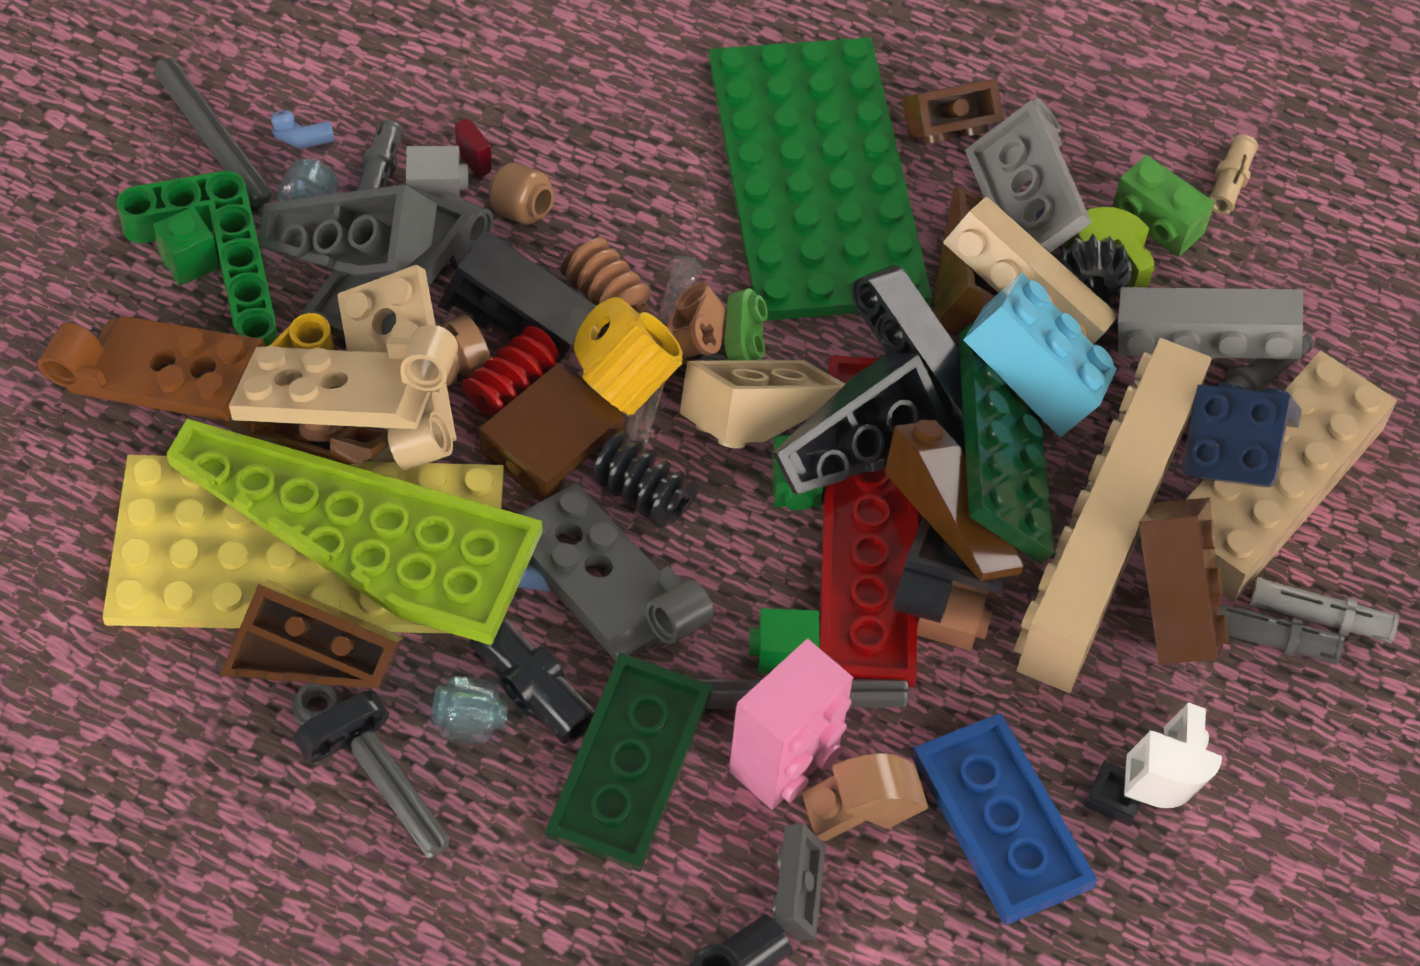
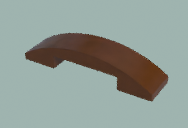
(347, 447)

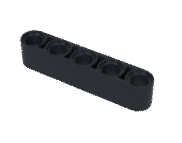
(909, 326)

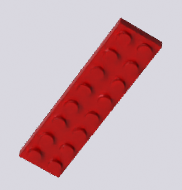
(863, 558)

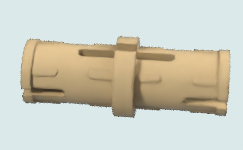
(1233, 173)

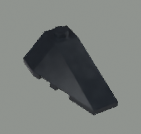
(858, 423)

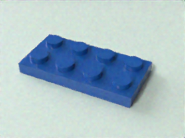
(1003, 819)

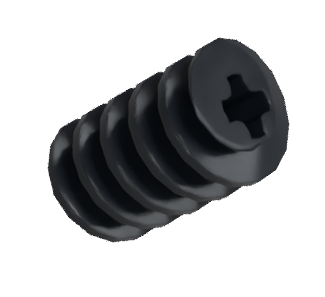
(642, 483)

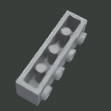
(1212, 321)

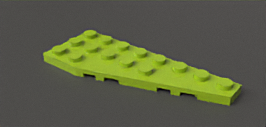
(390, 539)

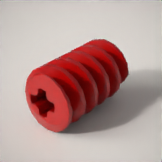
(510, 371)

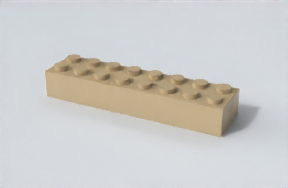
(1107, 515)

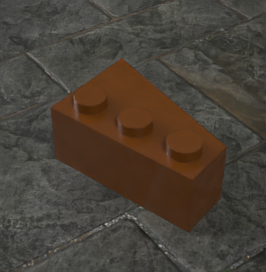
(1183, 580)
(309, 642)

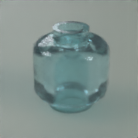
(307, 179)
(468, 710)

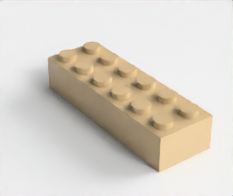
(1335, 428)

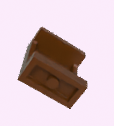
(549, 431)

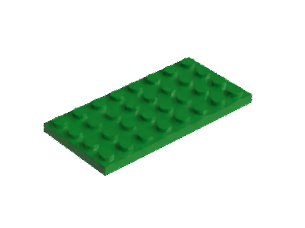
(814, 173)

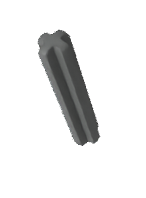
(400, 794)

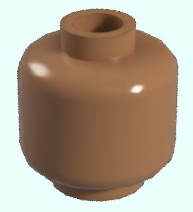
(521, 193)

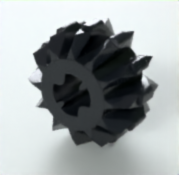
(1099, 265)

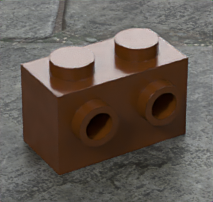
(953, 109)

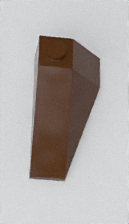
(959, 289)
(933, 477)

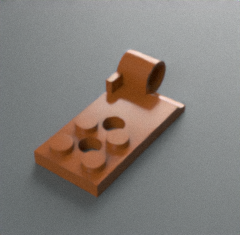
(129, 352)

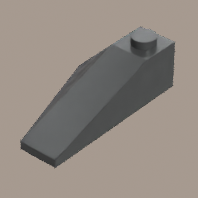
(352, 231)

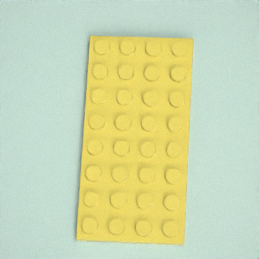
(198, 560)

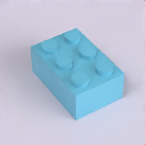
(1041, 354)

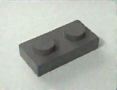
(800, 882)

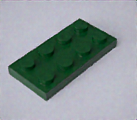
(629, 762)

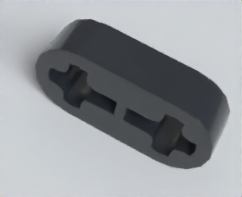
(340, 726)

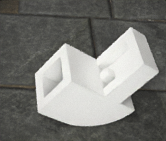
(1173, 765)

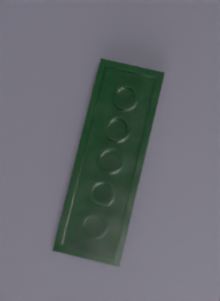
(1004, 459)

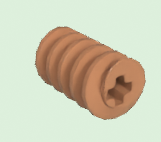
(601, 275)

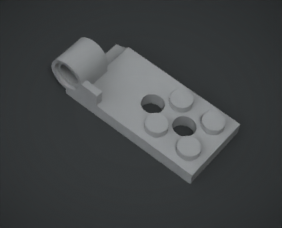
(1027, 149)

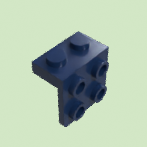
(1238, 434)

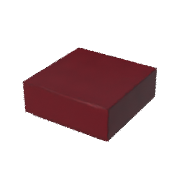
(473, 147)

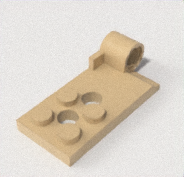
(362, 315)
(374, 388)

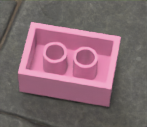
(790, 725)

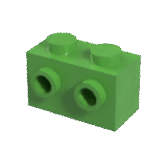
(1165, 203)

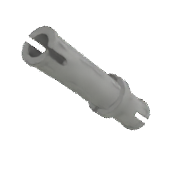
(1328, 611)

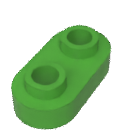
(745, 326)

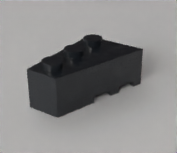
(515, 293)

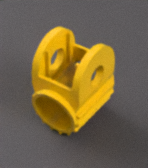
(629, 358)

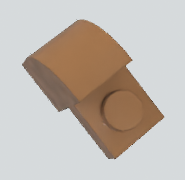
(863, 789)

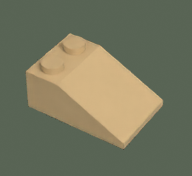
(753, 397)

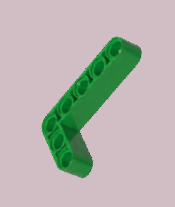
(226, 210)

